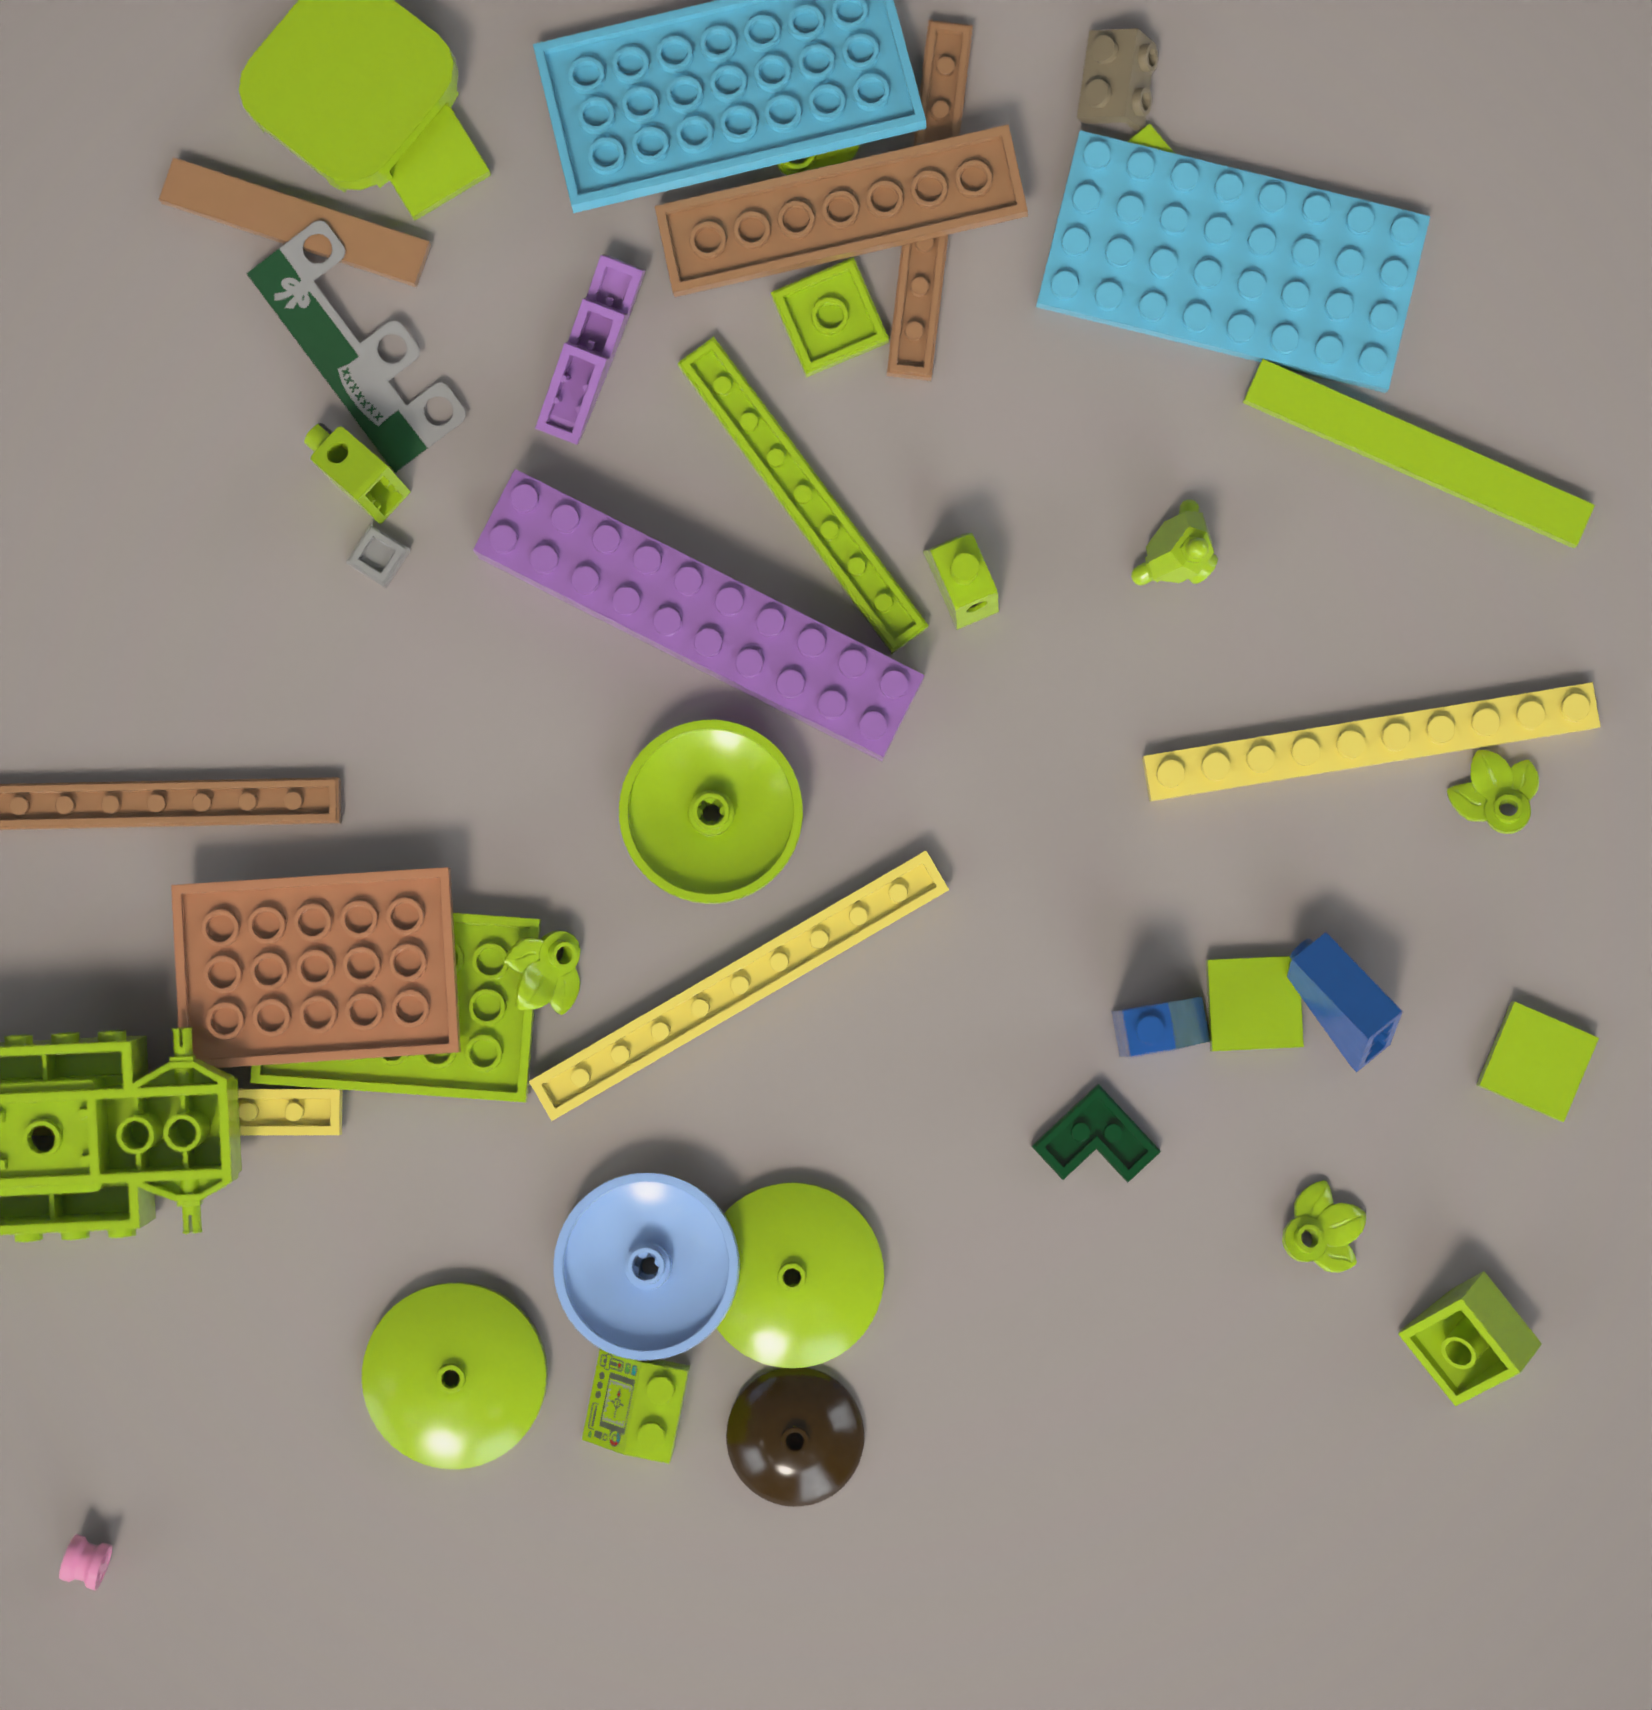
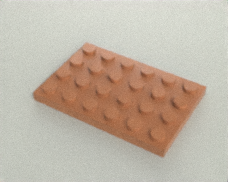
(317, 967)

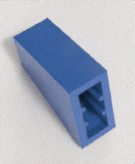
(1343, 1000)
(1160, 1027)

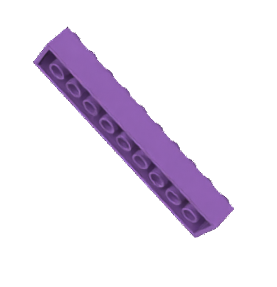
(698, 615)

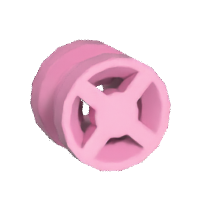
(85, 1562)

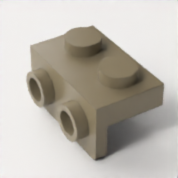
(1117, 78)

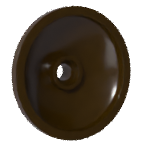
(800, 1403)

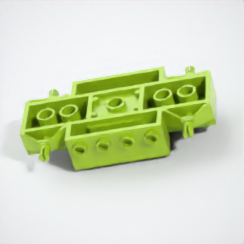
(114, 1133)

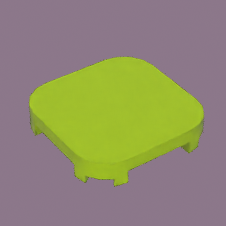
(349, 86)

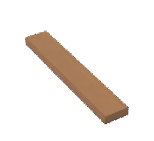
(285, 216)

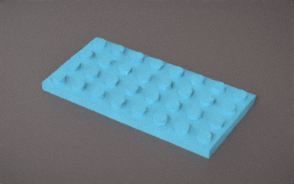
(723, 92)
(1233, 261)

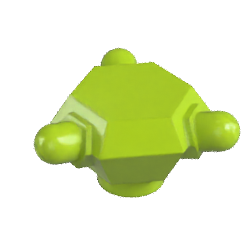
(1179, 550)

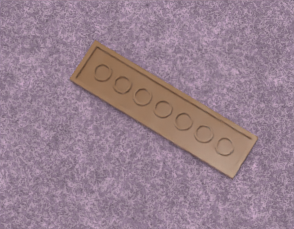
(841, 210)

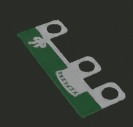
(349, 366)

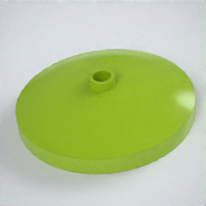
(700, 768)
(838, 1269)
(498, 1368)

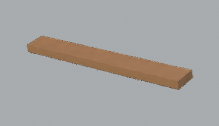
(924, 261)
(170, 803)

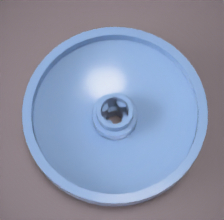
(603, 1275)

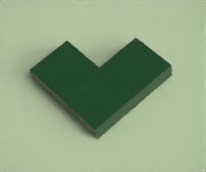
(1098, 1125)

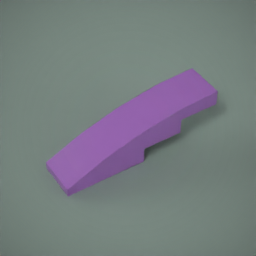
(590, 349)

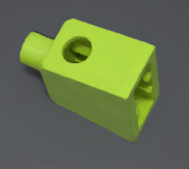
(356, 471)
(963, 579)

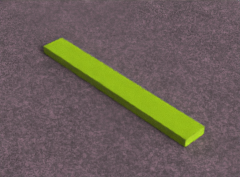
(1418, 453)
(802, 495)

